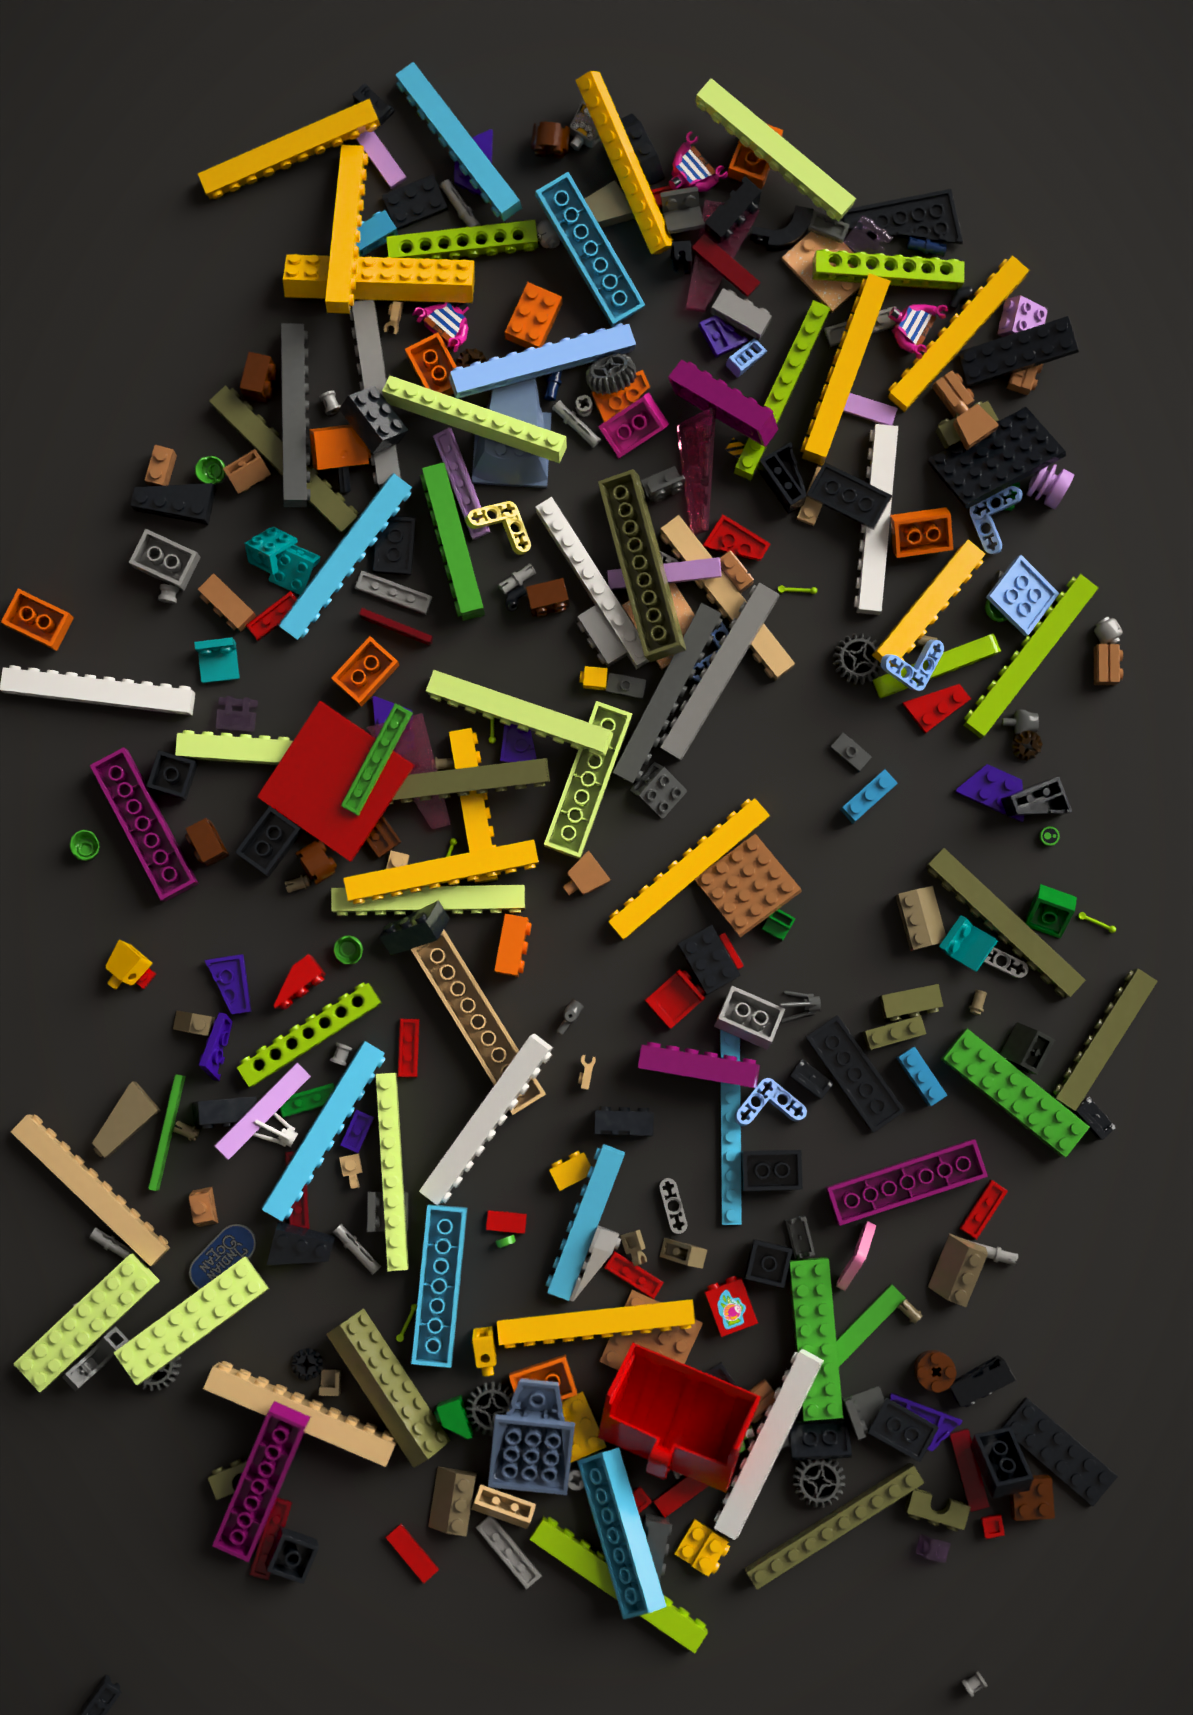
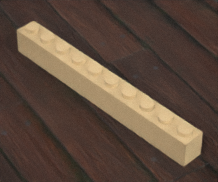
(726, 597)
(90, 1189)

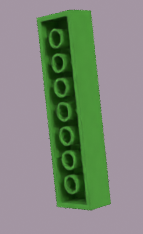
(454, 545)
(1015, 1093)
(816, 1334)

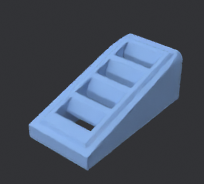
(737, 366)

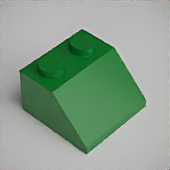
(1051, 911)
(454, 1416)

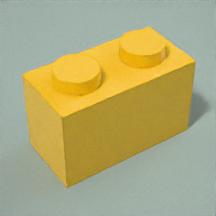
(570, 1171)

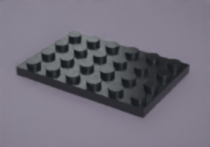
(999, 460)

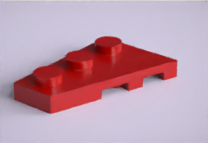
(732, 536)
(936, 706)

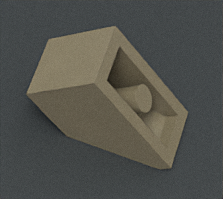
(193, 1023)
(683, 1253)

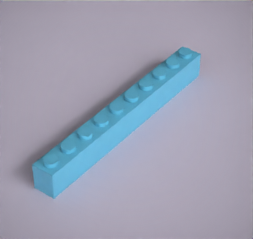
(458, 141)
(345, 555)
(323, 1130)

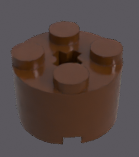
(550, 139)
(316, 862)
(946, 1371)

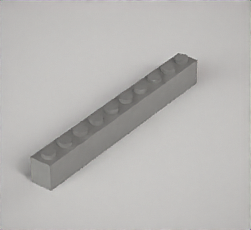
(373, 374)
(719, 671)

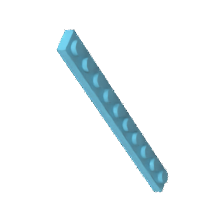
(730, 1139)

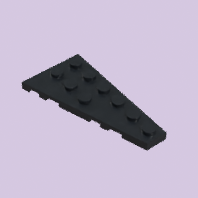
(918, 216)

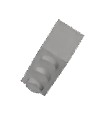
(741, 313)
(601, 636)

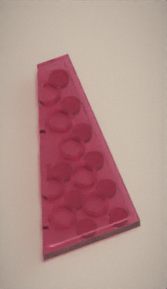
(704, 278)
(696, 455)
(416, 748)

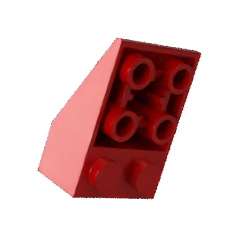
(300, 978)

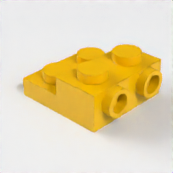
(702, 1547)

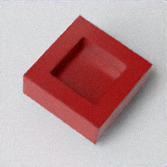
(146, 978)
(992, 1526)

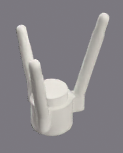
(286, 1136)

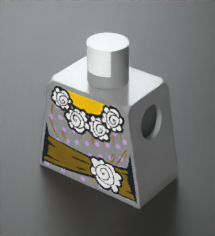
(583, 129)

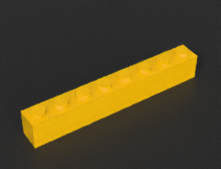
(931, 601)
(473, 805)

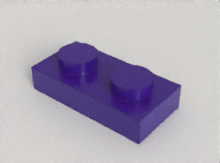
(357, 1131)

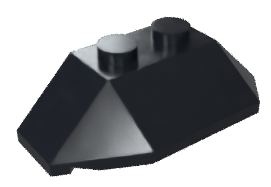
(643, 149)

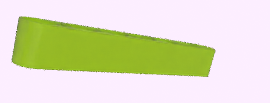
(949, 661)

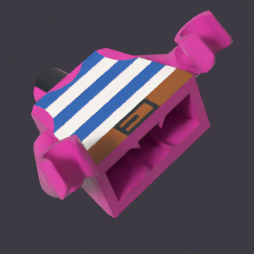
(692, 169)
(447, 321)
(913, 325)

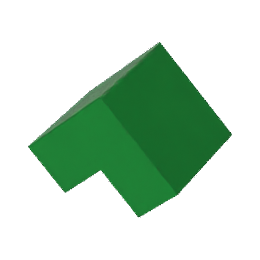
(778, 924)

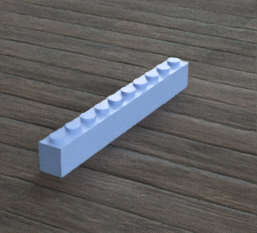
(541, 361)

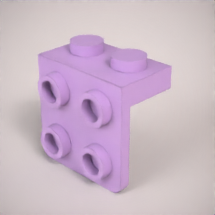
(1020, 315)

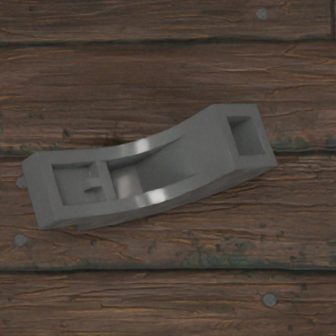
(95, 1359)

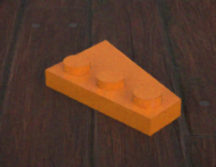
(612, 404)

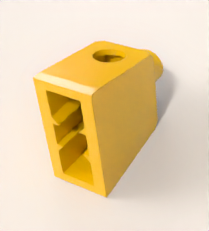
(126, 964)
(484, 1344)

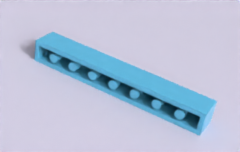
(586, 1221)

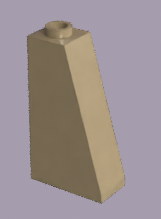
(609, 205)
(125, 1120)

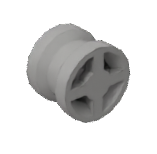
(168, 593)
(575, 1475)

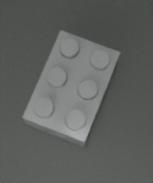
(164, 559)
(749, 1017)

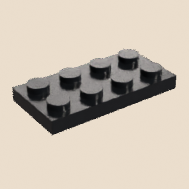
(849, 496)

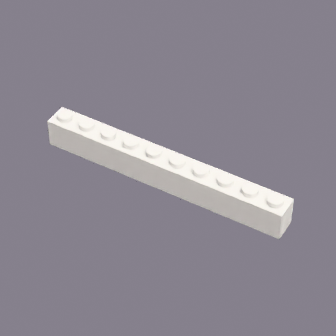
(876, 541)
(591, 579)
(97, 691)
(485, 1120)
(768, 1444)

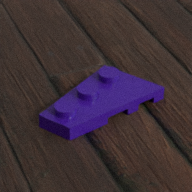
(517, 745)
(232, 981)
(213, 1053)

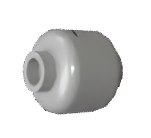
(547, 235)
(1108, 631)

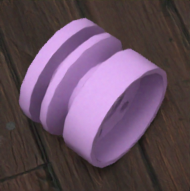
(1051, 485)

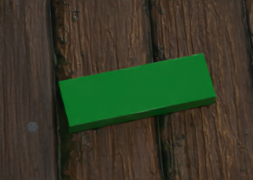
(306, 1100)

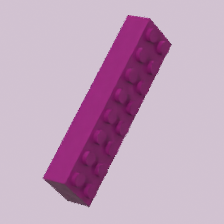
(144, 824)
(906, 1182)
(261, 1481)

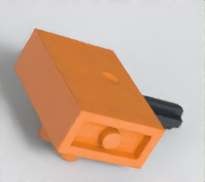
(338, 449)

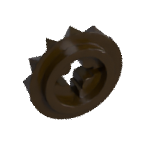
(475, 354)
(1026, 737)

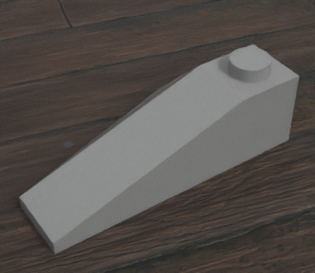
(599, 1251)

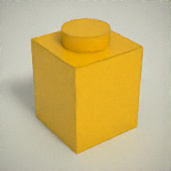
(594, 678)

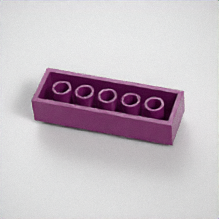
(731, 406)
(699, 1066)

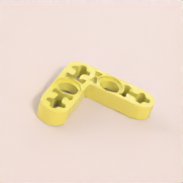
(507, 519)

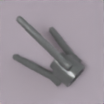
(811, 1004)

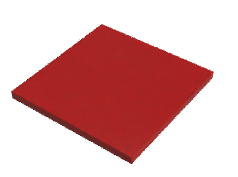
(318, 775)

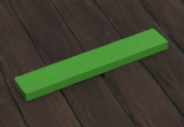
(376, 759)
(166, 1133)
(868, 1322)

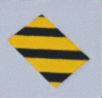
(735, 448)

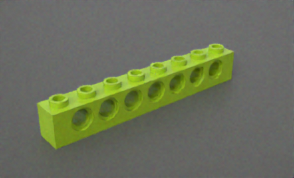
(471, 235)
(898, 276)
(253, 1076)

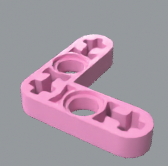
(858, 1257)

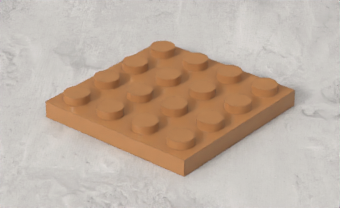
(748, 885)
(672, 1343)

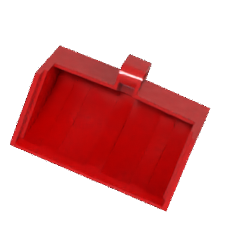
(677, 1417)

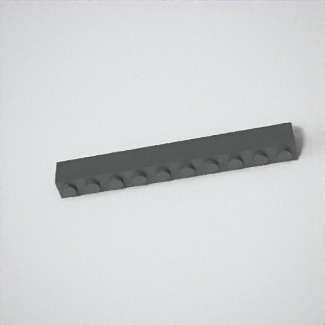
(293, 415)
(666, 694)

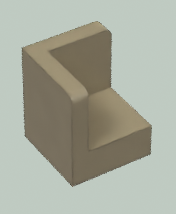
(330, 1382)

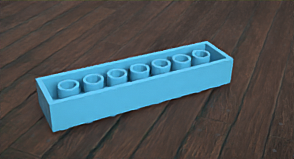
(589, 249)
(439, 1286)
(621, 1533)

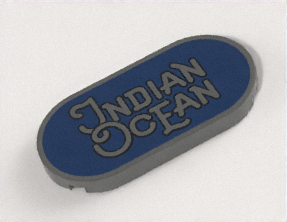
(222, 1253)

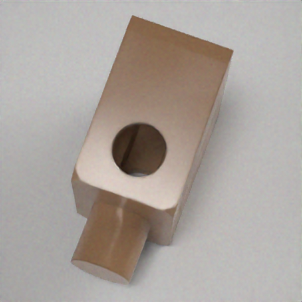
(973, 424)
(586, 876)
(203, 1207)

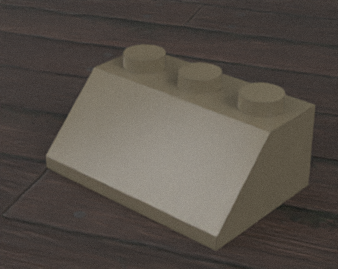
(921, 918)
(958, 1269)
(452, 1501)

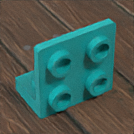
(264, 547)
(294, 568)
(218, 660)
(967, 944)

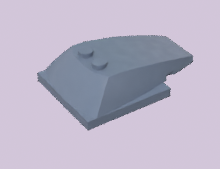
(503, 464)
(532, 1441)

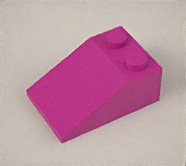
(633, 425)

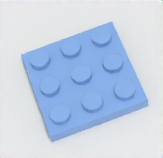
(1022, 595)

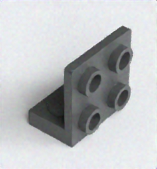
(682, 210)
(663, 484)
(659, 789)
(375, 1211)
(863, 1409)

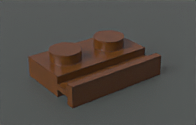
(383, 838)

